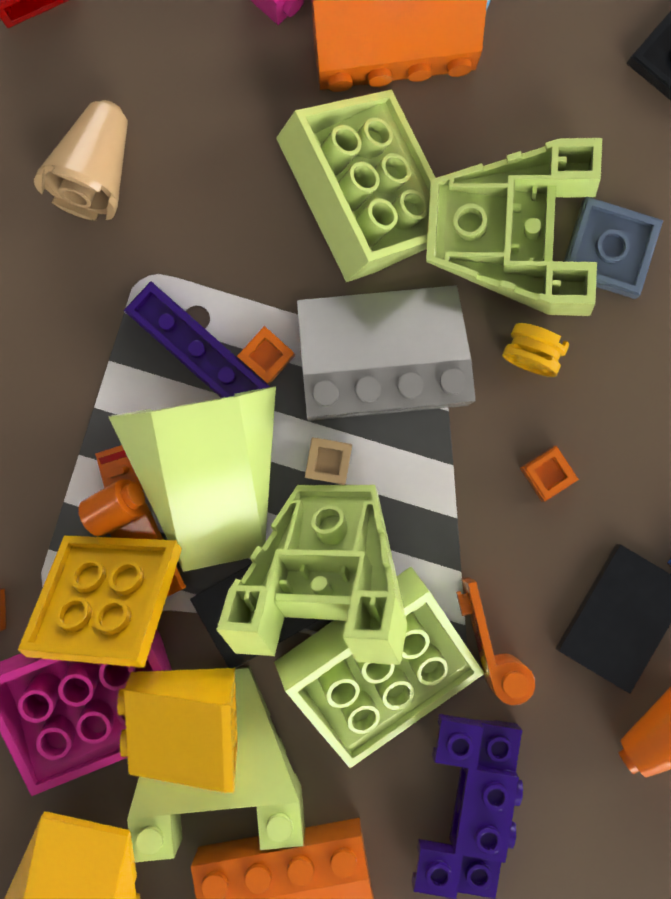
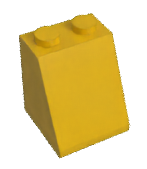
(181, 727)

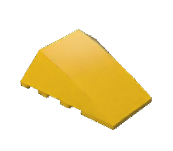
(76, 862)

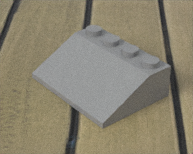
(384, 353)

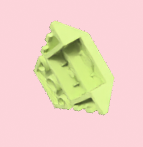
(205, 472)

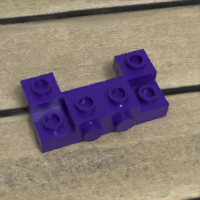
(482, 809)

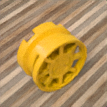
(535, 349)

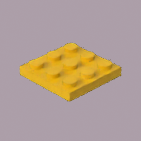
(102, 600)

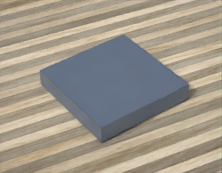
(618, 242)

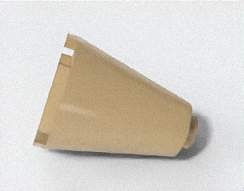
(87, 163)

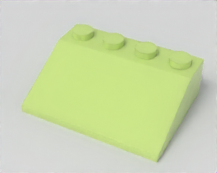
(361, 179)
(371, 703)

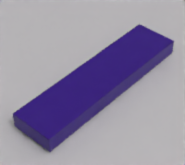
(191, 343)

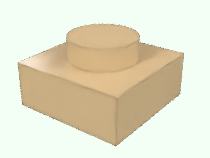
(328, 461)

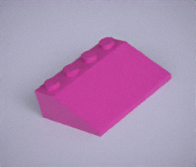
(65, 715)

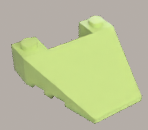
(499, 225)
(321, 563)
(261, 781)

